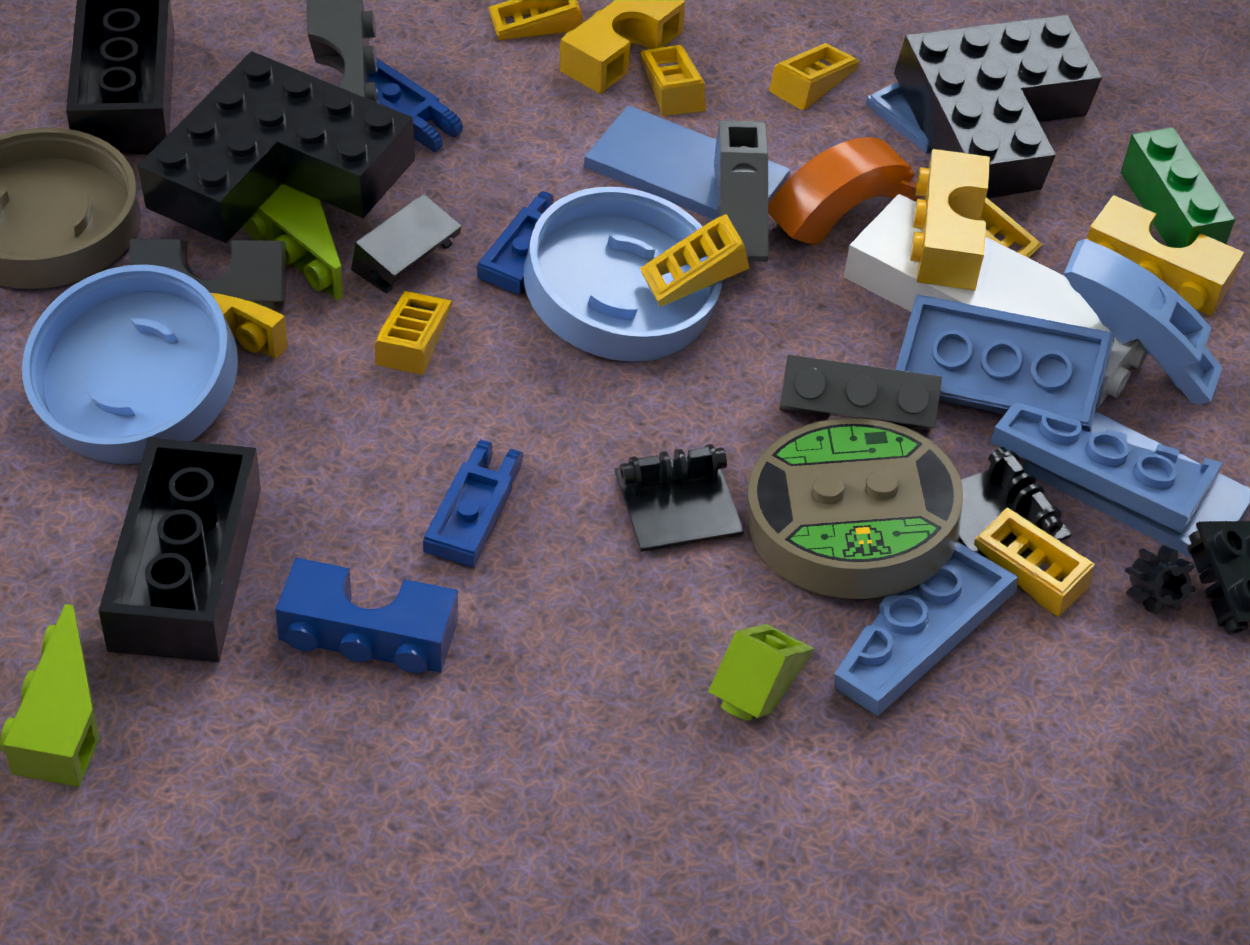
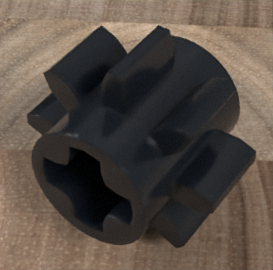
(1160, 579)

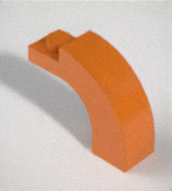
(835, 183)

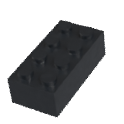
(122, 72)
(181, 550)

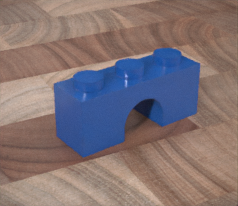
(408, 631)

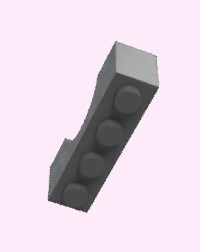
(340, 39)

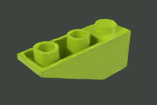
(301, 224)
(56, 719)

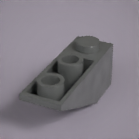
(743, 182)

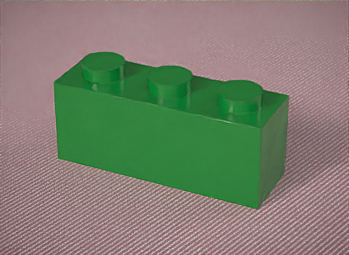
(1174, 188)

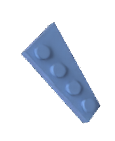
(1103, 462)
(922, 628)

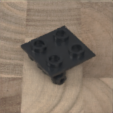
(1001, 488)
(678, 498)
(1223, 555)

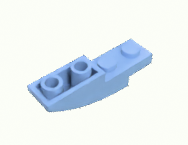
(1145, 308)

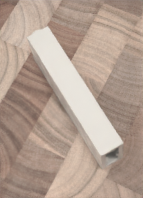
(1005, 283)

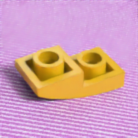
(254, 325)

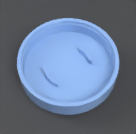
(589, 279)
(129, 362)

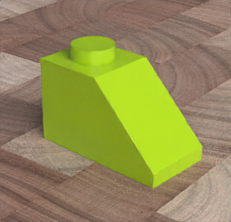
(758, 670)

